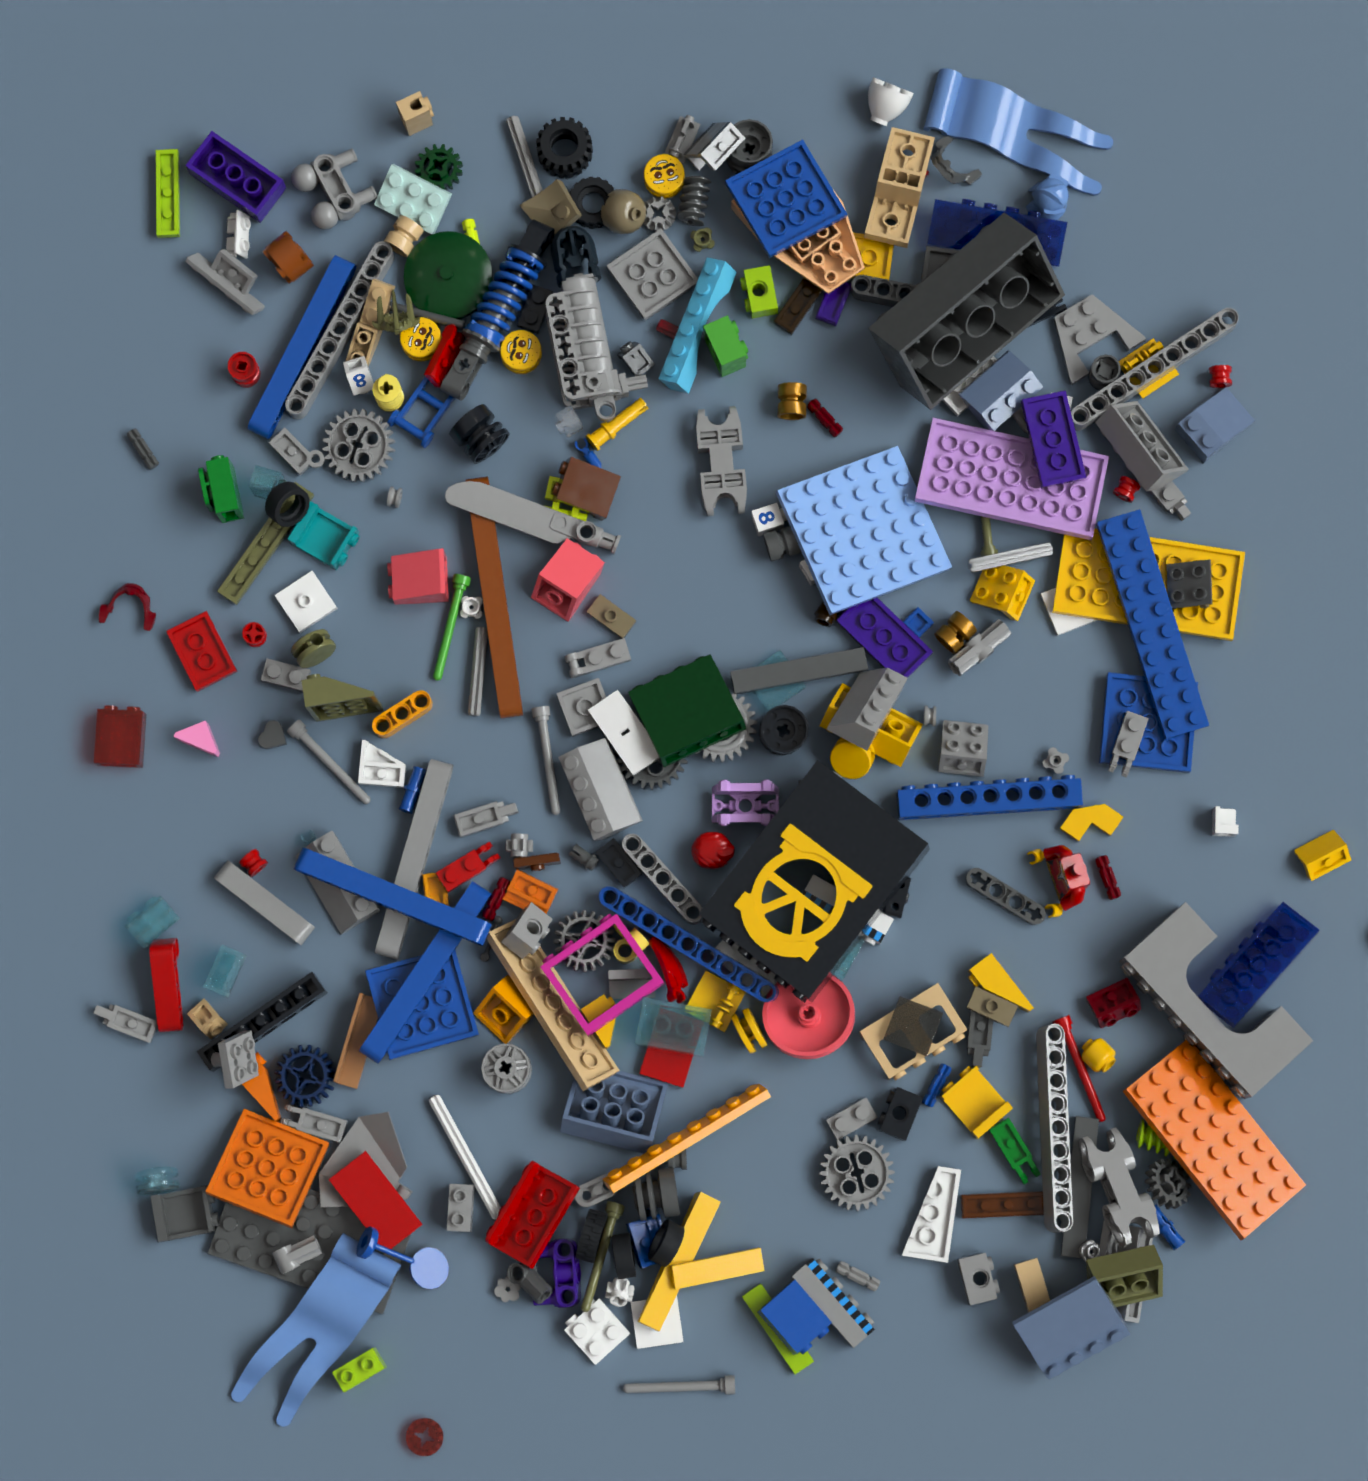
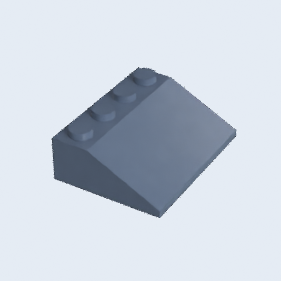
(616, 1111)
(1071, 1327)

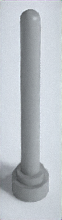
(541, 716)
(299, 731)
(725, 1385)

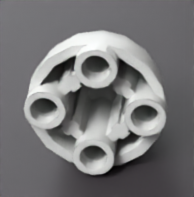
(886, 101)

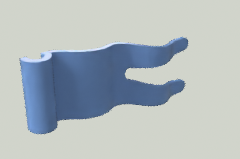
(1001, 119)
(328, 1313)

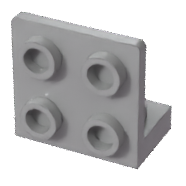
(963, 748)

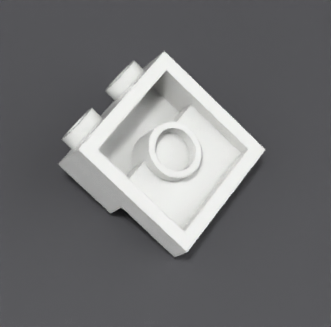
(596, 1331)

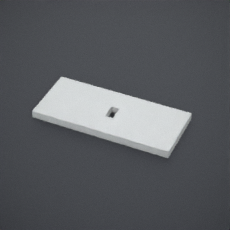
(615, 717)

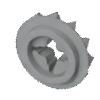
(659, 222)

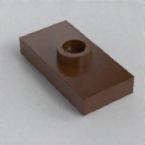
(537, 862)

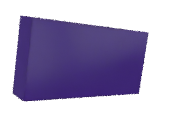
(833, 304)

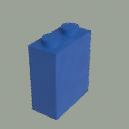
(795, 1318)

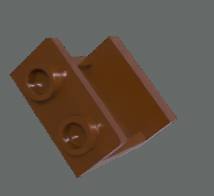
(585, 487)

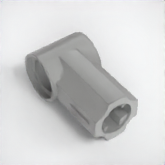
(292, 1256)

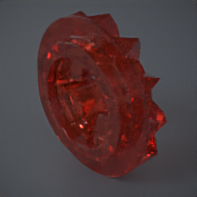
(414, 1442)

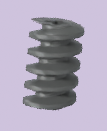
(692, 199)

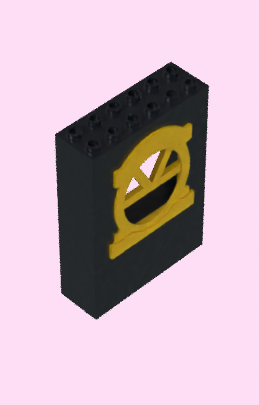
(847, 835)

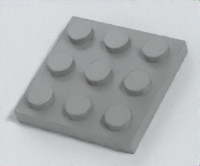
(652, 274)

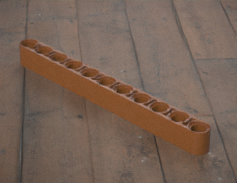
(496, 614)

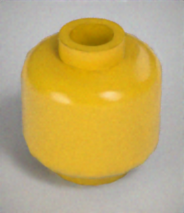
(1098, 1055)

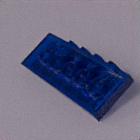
(958, 223)
(1257, 964)

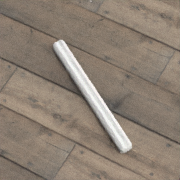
(465, 1155)

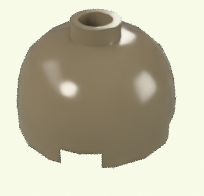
(623, 211)

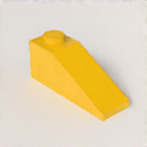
(992, 978)

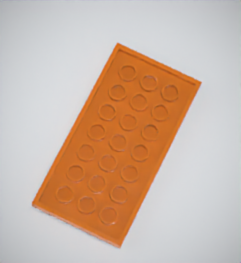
(1214, 1139)

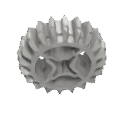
(590, 921)

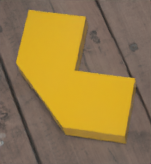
(1098, 815)

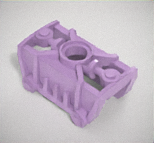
(741, 792)

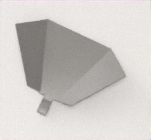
(376, 1137)

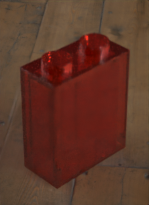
(120, 737)

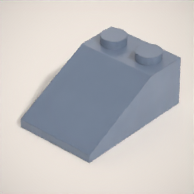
(1214, 424)

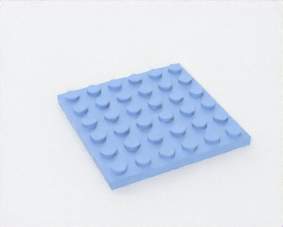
(863, 530)

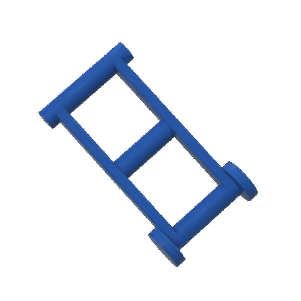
(426, 436)

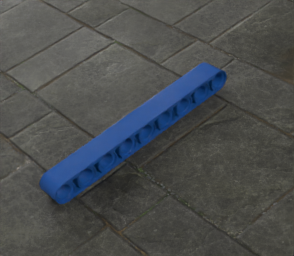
(302, 346)
(392, 896)
(678, 939)
(420, 979)

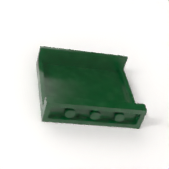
(687, 710)

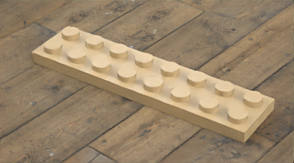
(582, 1054)

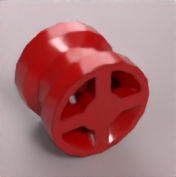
(1220, 376)
(1126, 489)
(254, 629)
(253, 862)

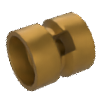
(792, 397)
(957, 630)

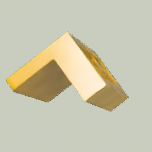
(1323, 854)

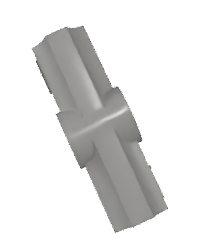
(979, 648)

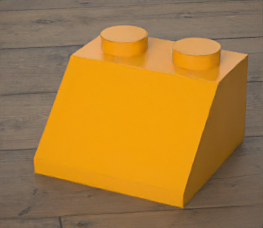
(504, 1010)

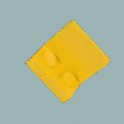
(1003, 590)

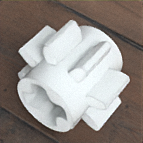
(619, 1292)

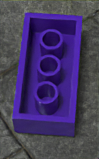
(236, 176)

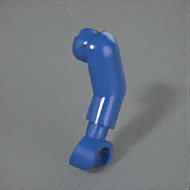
(589, 456)

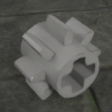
(519, 845)

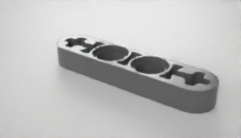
(1007, 893)

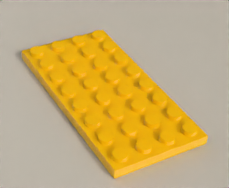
(1089, 591)

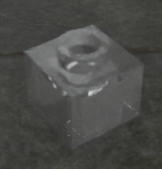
(568, 422)

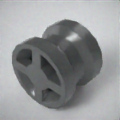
(678, 1161)

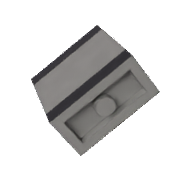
(714, 145)

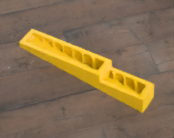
(662, 1295)

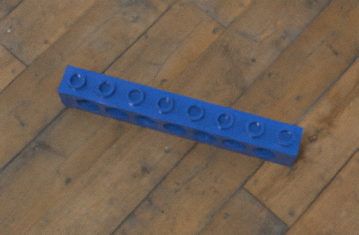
(909, 810)

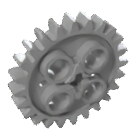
(377, 452)
(877, 1167)

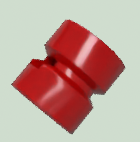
(244, 369)

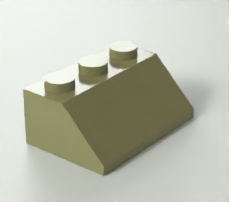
(1129, 1275)

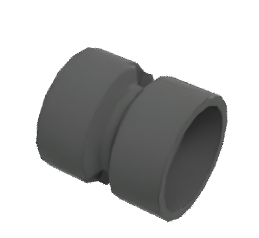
(1104, 371)
(781, 543)

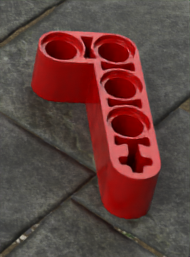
(166, 985)

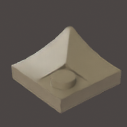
(553, 207)

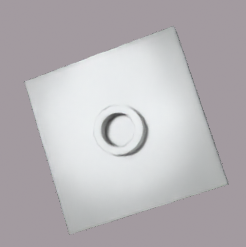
(306, 601)
(670, 1331)

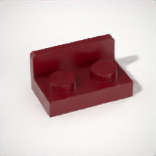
(1114, 1003)

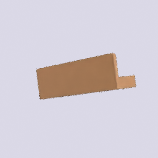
(351, 1060)

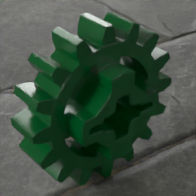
(445, 163)

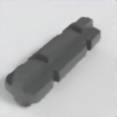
(142, 449)

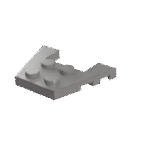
(1087, 325)

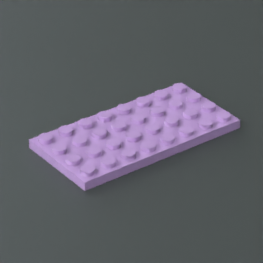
(998, 479)

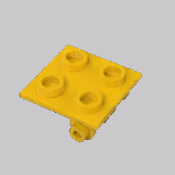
(1139, 356)
(719, 996)

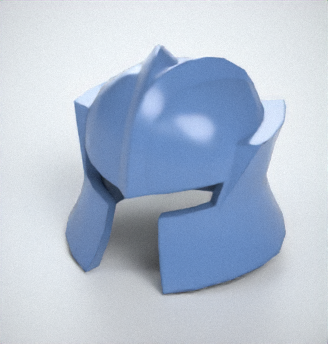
(1050, 197)

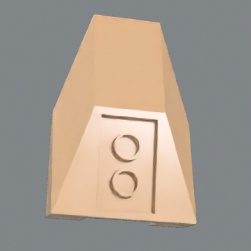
(825, 257)

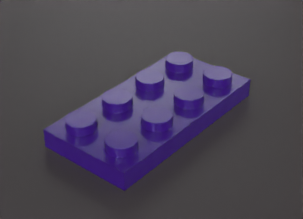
(1053, 439)
(884, 636)

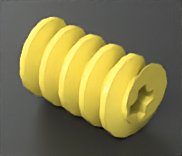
(385, 385)

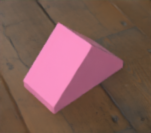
(200, 737)

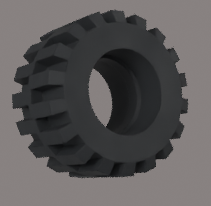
(564, 130)

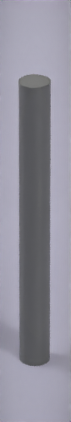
(437, 318)

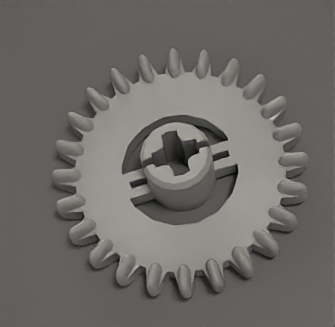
(738, 740)

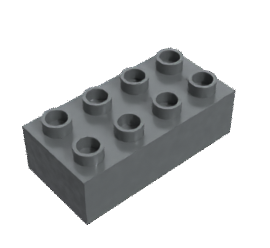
(967, 310)

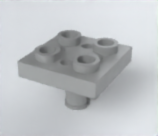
(236, 1059)

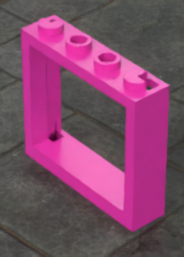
(587, 936)

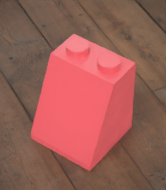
(419, 577)
(567, 579)

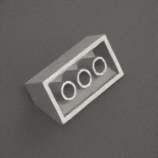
(1141, 445)
(867, 706)
(600, 789)
(343, 907)

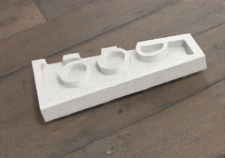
(934, 1224)

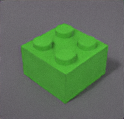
(724, 345)

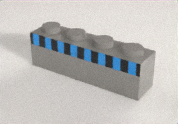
(833, 1302)

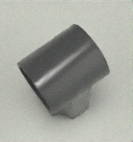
(530, 1281)

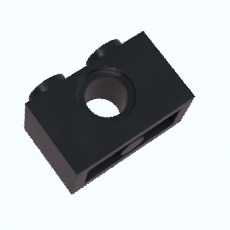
(910, 1103)

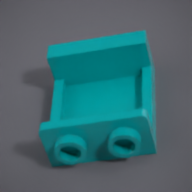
(324, 536)

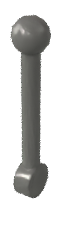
(485, 956)

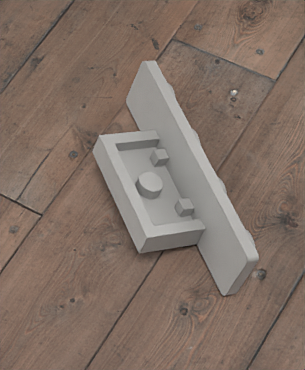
(230, 277)

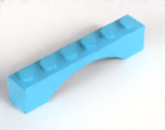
(710, 288)

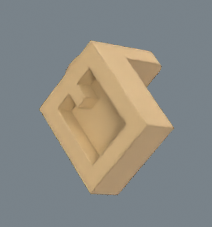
(207, 1019)

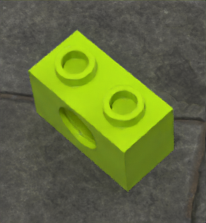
(759, 279)
(359, 1369)

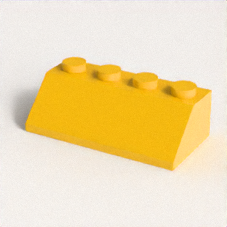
(894, 736)

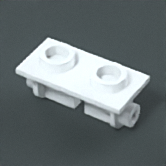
(239, 225)

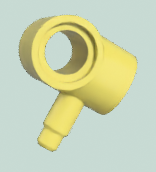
(638, 937)

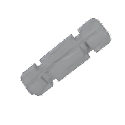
(858, 1276)

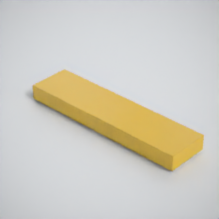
(717, 1268)

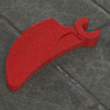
(672, 970)

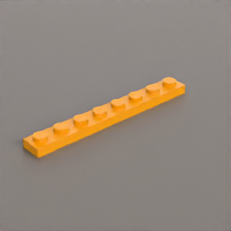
(687, 1137)

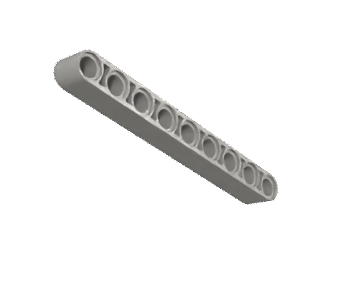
(339, 341)
(1161, 361)
(415, 853)
(1049, 1138)

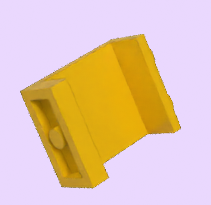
(975, 1101)

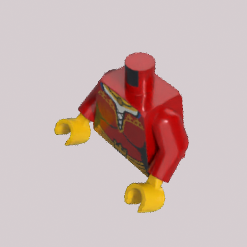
(1067, 874)

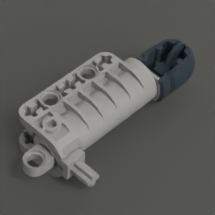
(584, 330)

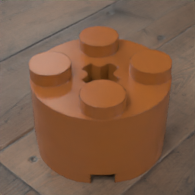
(288, 257)

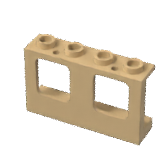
(876, 1031)

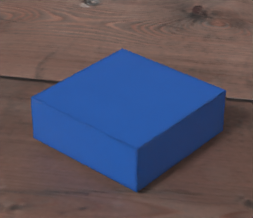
(918, 622)

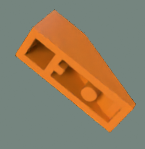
(262, 1089)

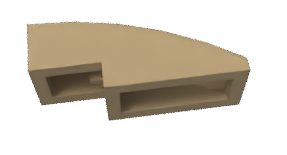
(1032, 1284)

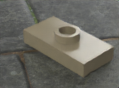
(611, 616)
(992, 1006)

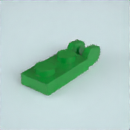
(1013, 1148)

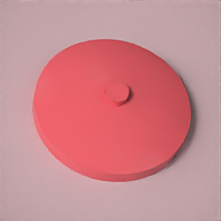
(810, 1028)

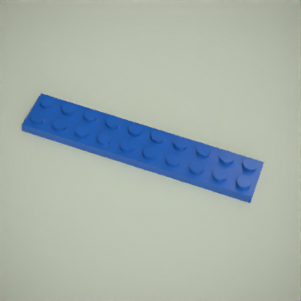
(1152, 624)

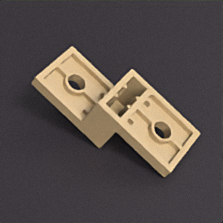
(899, 187)

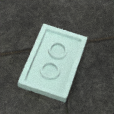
(413, 197)

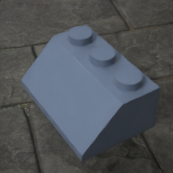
(999, 391)

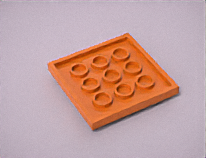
(267, 1168)

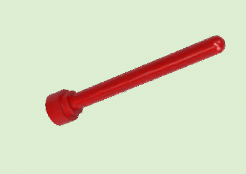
(1066, 1023)

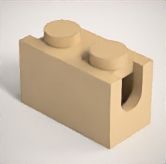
(415, 113)

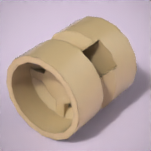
(404, 234)

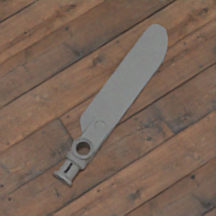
(526, 515)

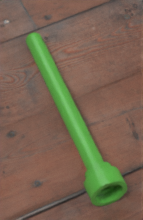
(460, 583)

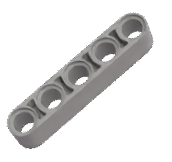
(659, 868)
(264, 902)

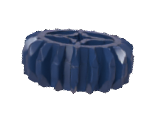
(300, 1086)

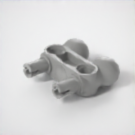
(326, 214)

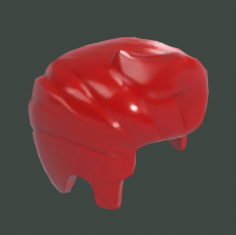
(712, 850)

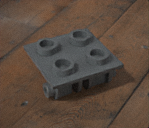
(1189, 584)

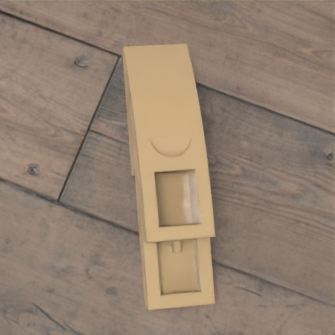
(366, 335)

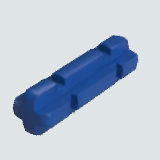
(936, 1085)

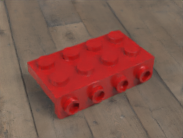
(531, 1214)

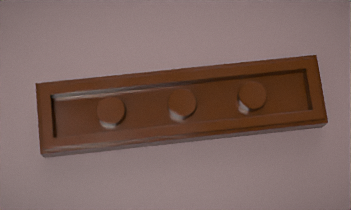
(1002, 1204)

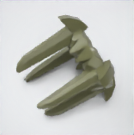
(397, 321)

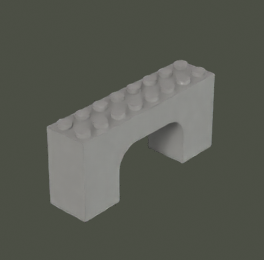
(1243, 1059)

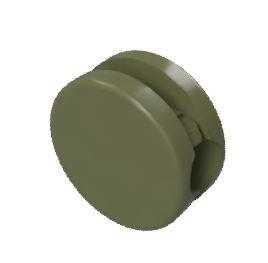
(313, 648)

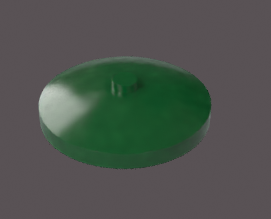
(448, 274)

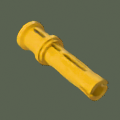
(609, 430)

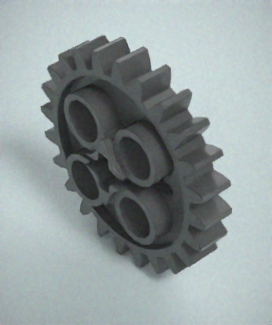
(650, 778)

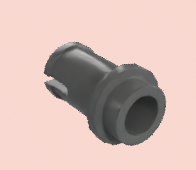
(585, 858)

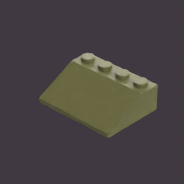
(334, 699)

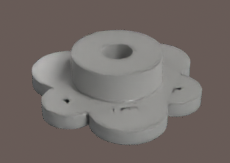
(500, 1290)

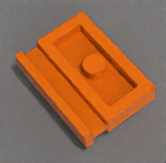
(529, 889)

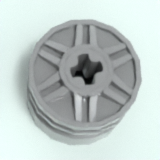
(519, 1073)

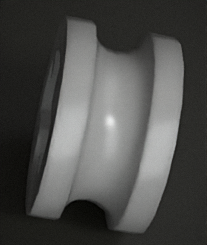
(394, 497)
(929, 715)

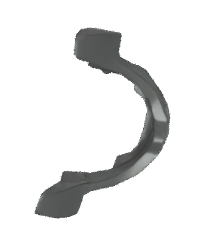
(944, 168)

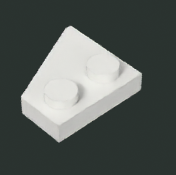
(380, 768)

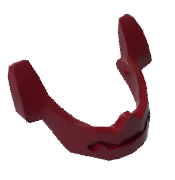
(130, 589)

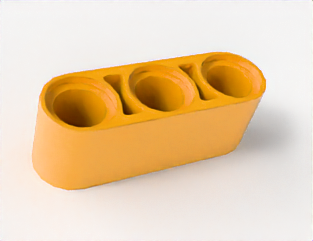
(408, 704)

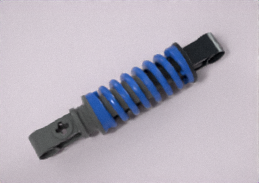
(485, 328)

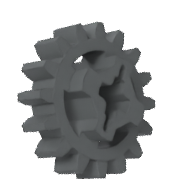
(1168, 1183)

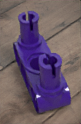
(565, 1273)

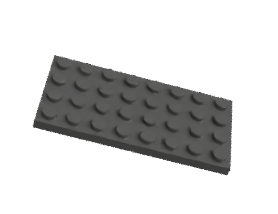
(252, 1239)

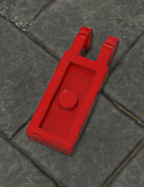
(444, 355)
(465, 868)

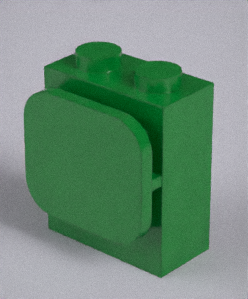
(221, 489)

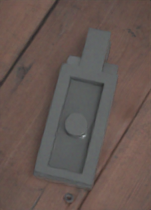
(979, 1038)

